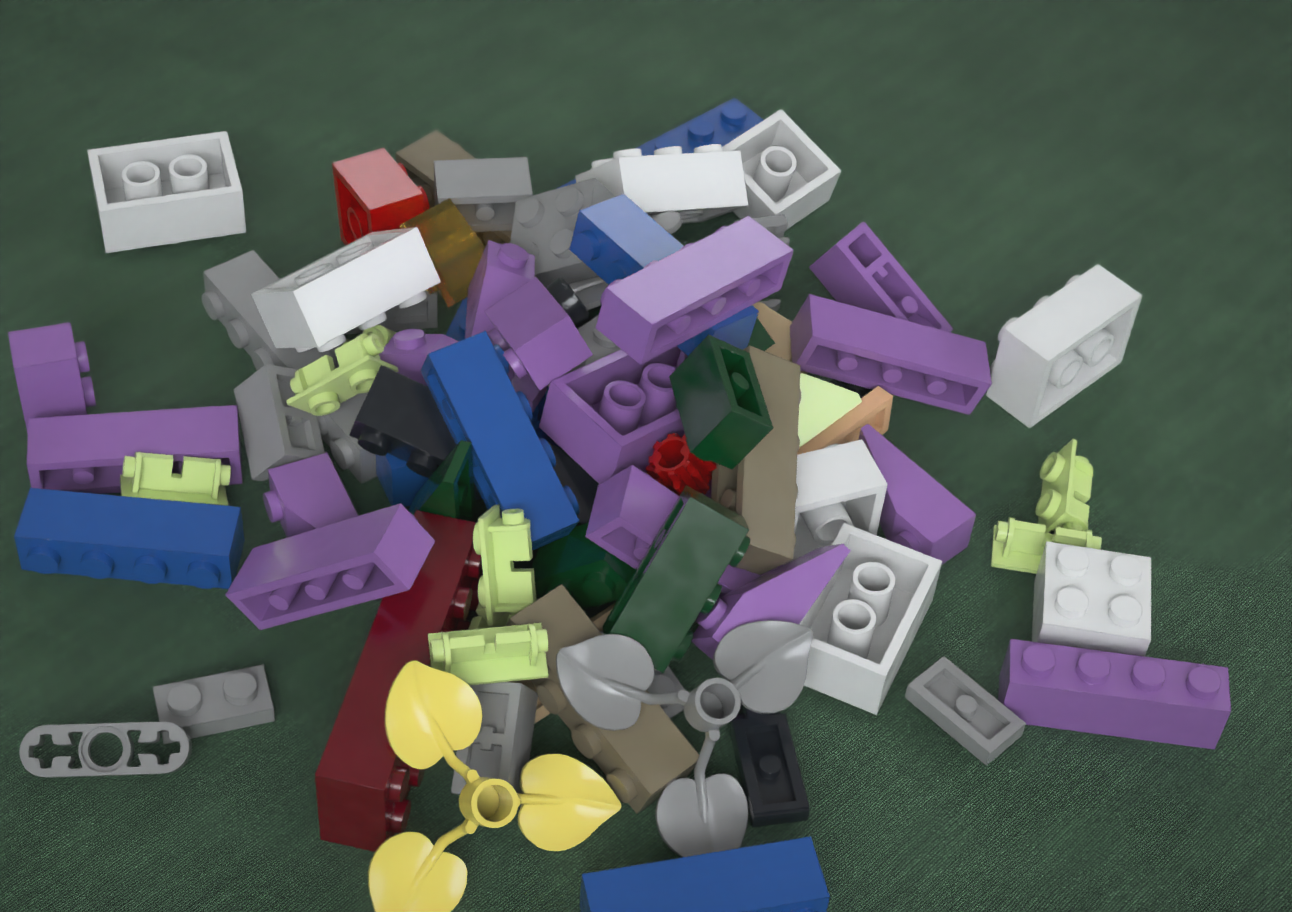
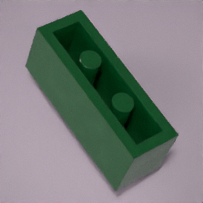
(679, 576)

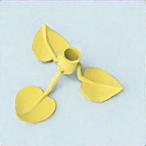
(428, 719)

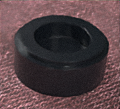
(568, 301)

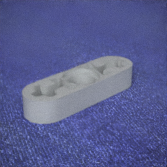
(63, 736)

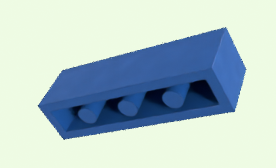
(622, 239)
(507, 456)
(130, 538)
(745, 879)

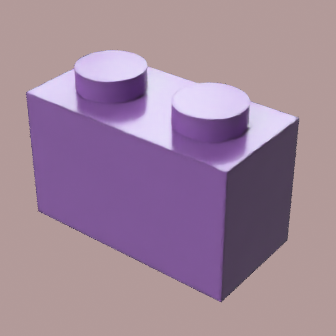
(536, 334)
(49, 372)

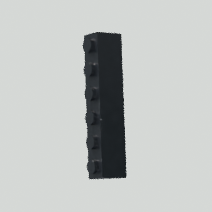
(405, 422)

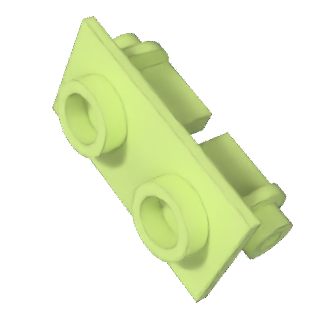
(322, 387)
(152, 478)
(1065, 490)
(499, 544)
(1021, 544)
(491, 653)

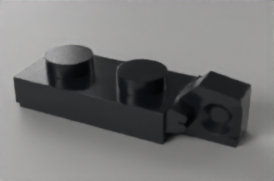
(768, 768)

